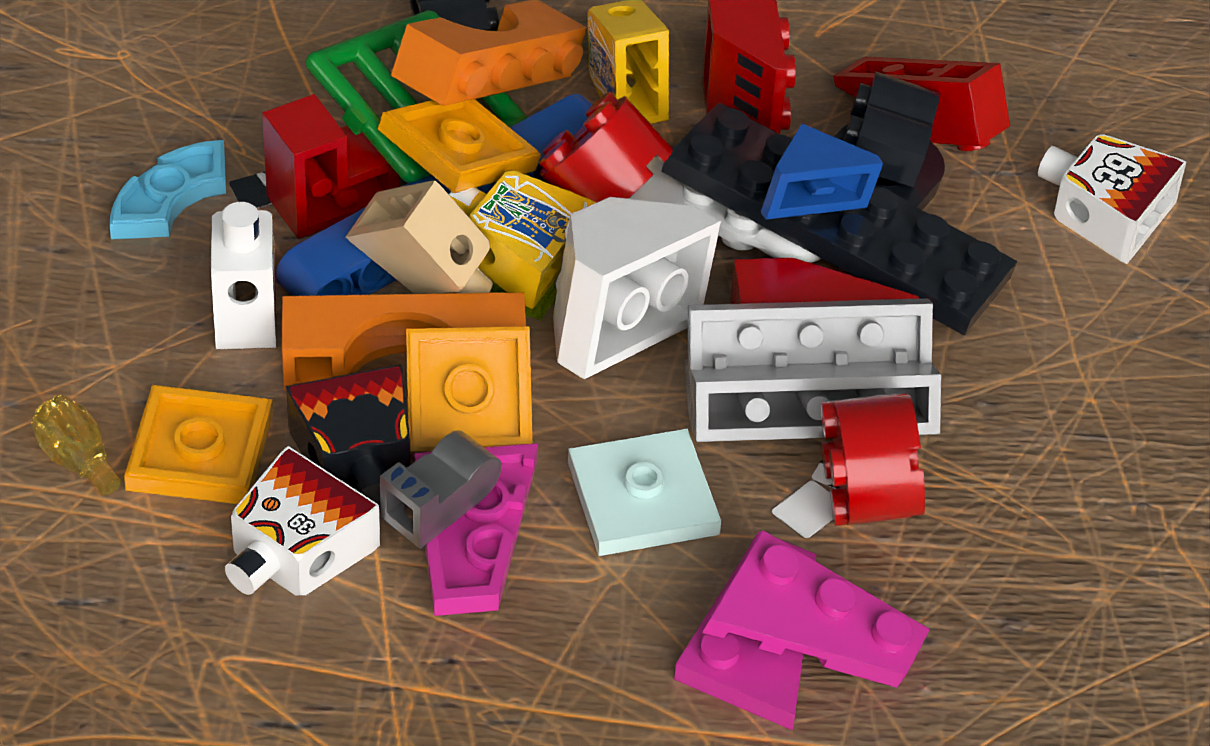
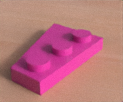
(474, 553)
(813, 611)
(741, 672)

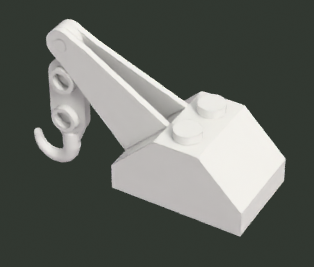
(640, 265)

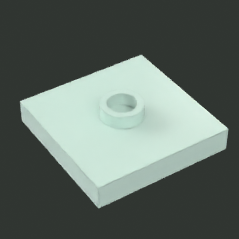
(643, 492)

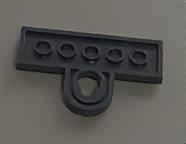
(885, 243)

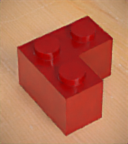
(318, 168)

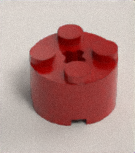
(606, 153)
(872, 459)

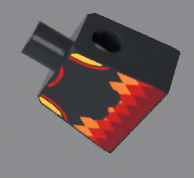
(352, 425)

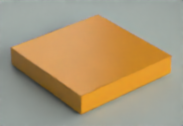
(458, 143)
(469, 383)
(199, 444)

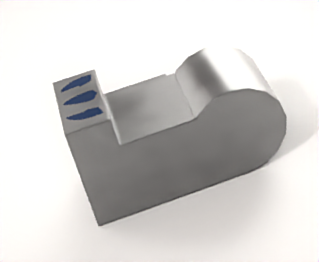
(438, 487)

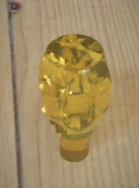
(74, 441)

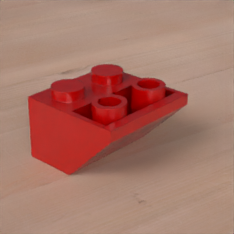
(748, 61)

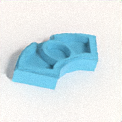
(157, 197)

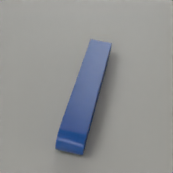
(337, 267)

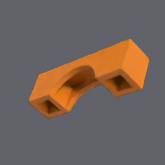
(469, 63)
(344, 332)

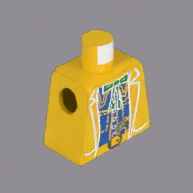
(634, 43)
(524, 230)

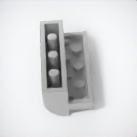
(770, 365)

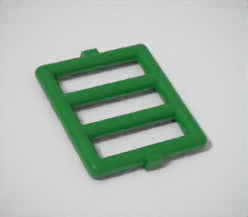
(359, 114)

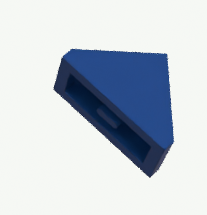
(820, 176)

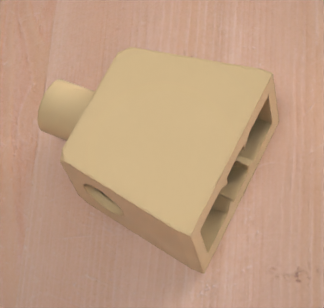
(423, 240)

